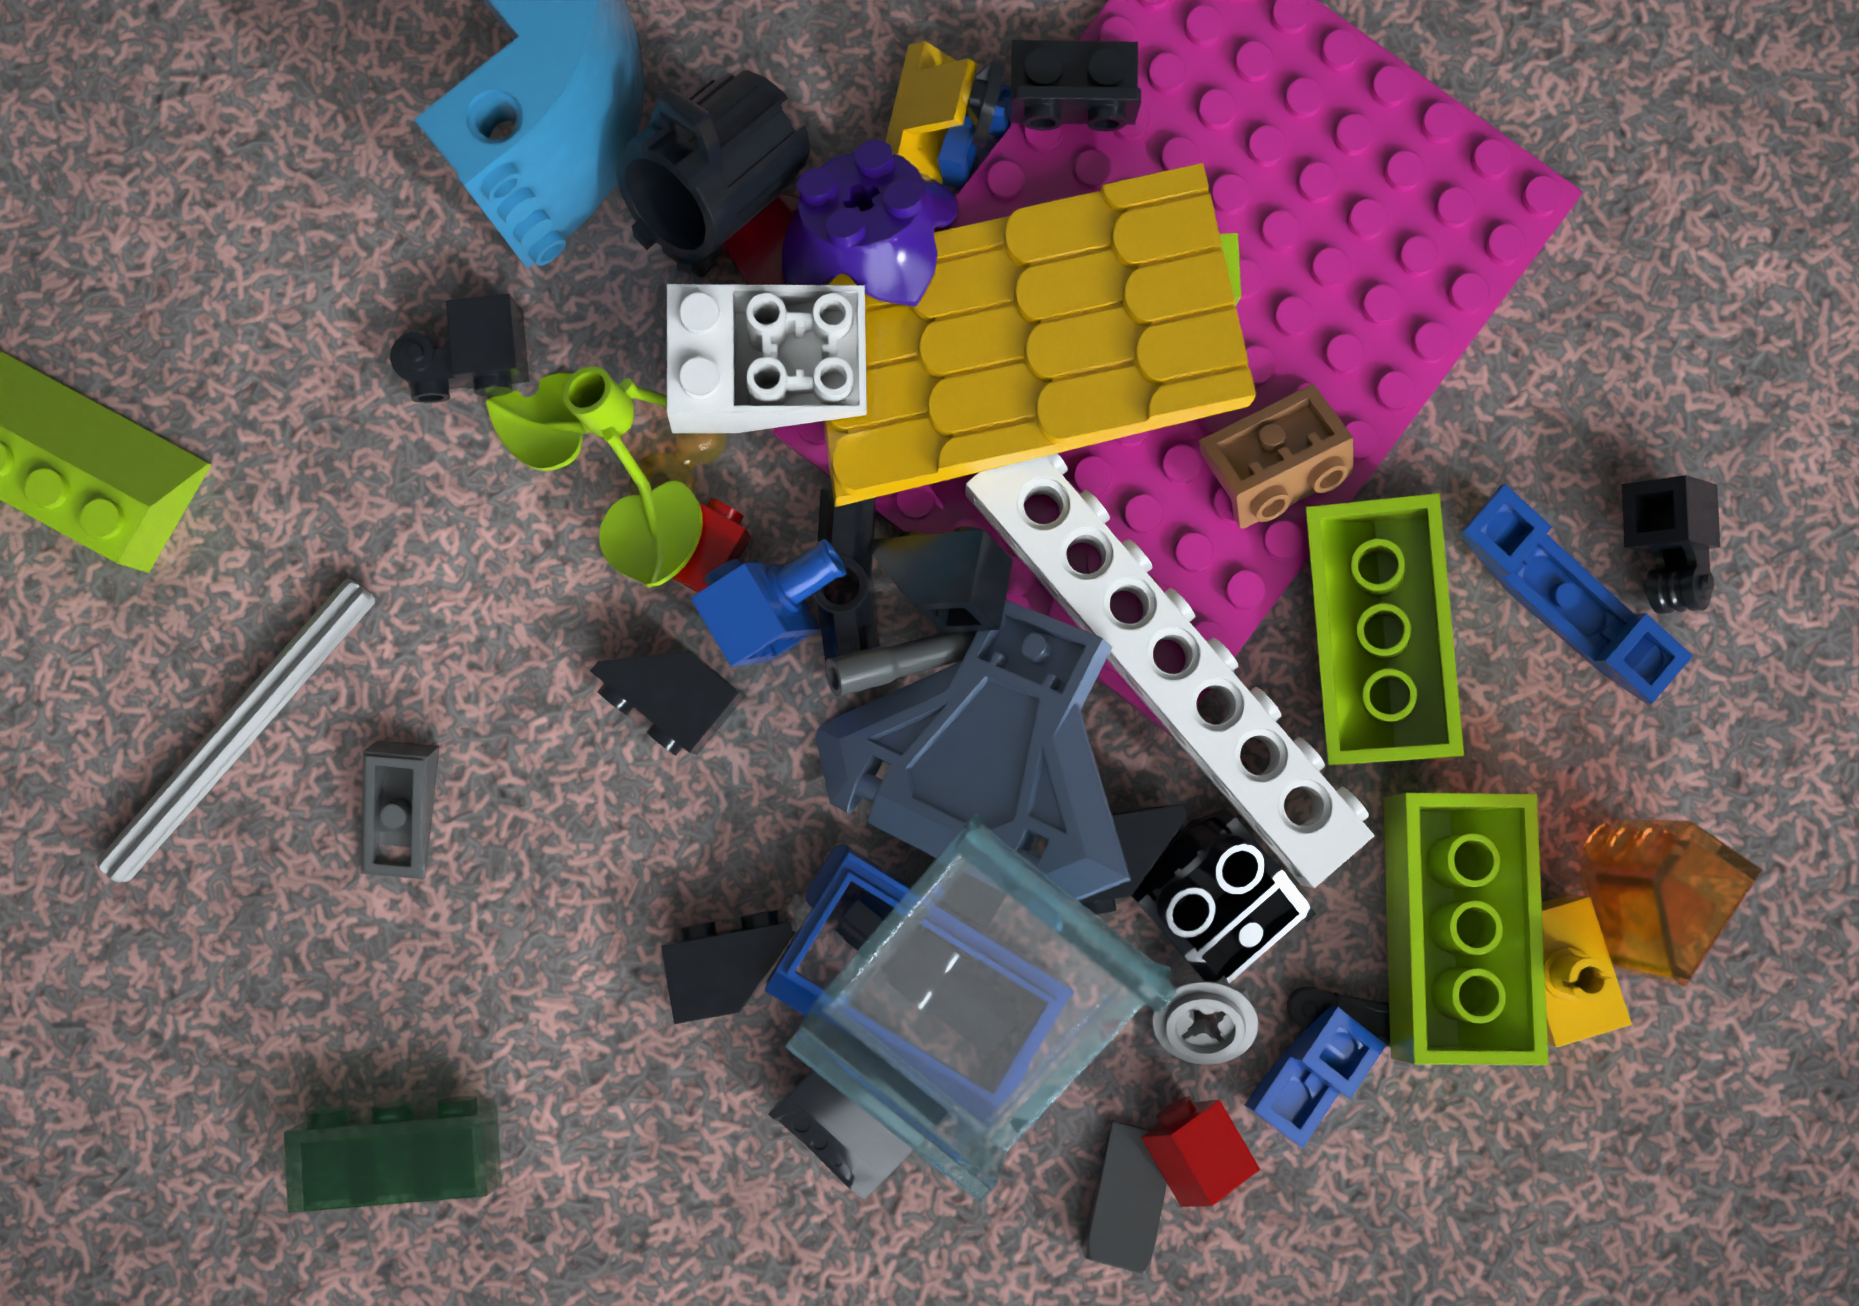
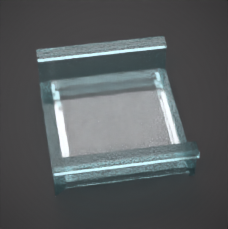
(975, 1007)

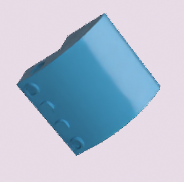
(577, 102)

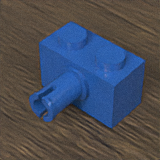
(762, 607)

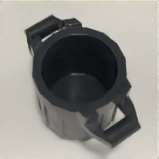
(709, 166)

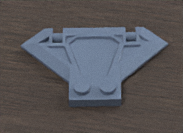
(991, 742)

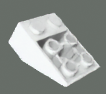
(764, 356)

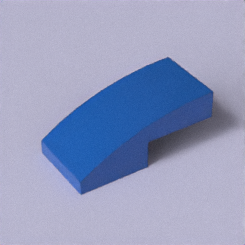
(1312, 1072)

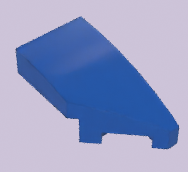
(958, 155)

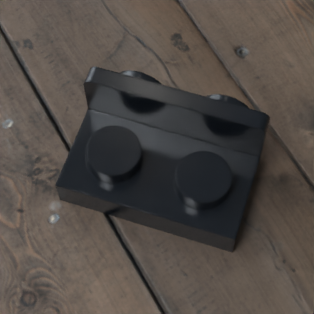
(1074, 84)

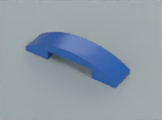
(1569, 600)

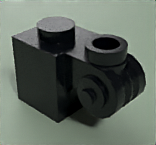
(482, 351)
(1678, 526)

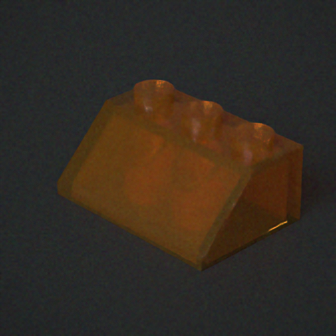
(1662, 894)

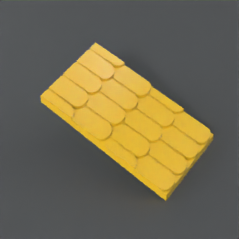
(1048, 338)

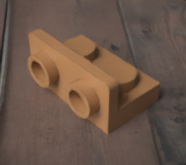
(1280, 456)

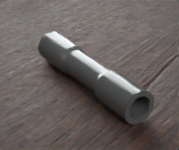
(884, 664)

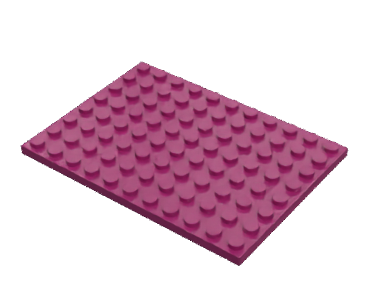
(1368, 257)

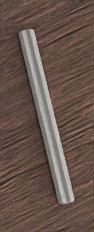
(235, 731)

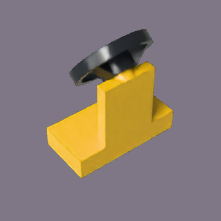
(938, 95)

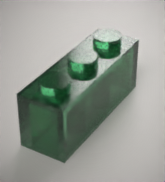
(392, 1155)

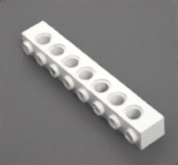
(1337, 817)

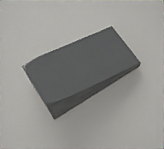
(397, 806)
(1125, 1203)

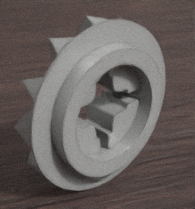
(1200, 1040)

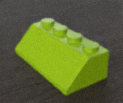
(90, 469)
(1384, 630)
(1464, 929)

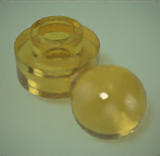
(690, 451)

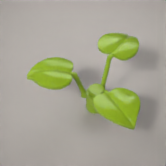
(641, 534)

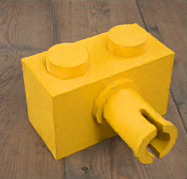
(1579, 974)

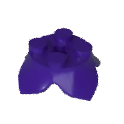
(868, 220)

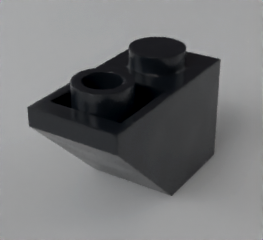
(950, 576)
(674, 692)
(721, 971)

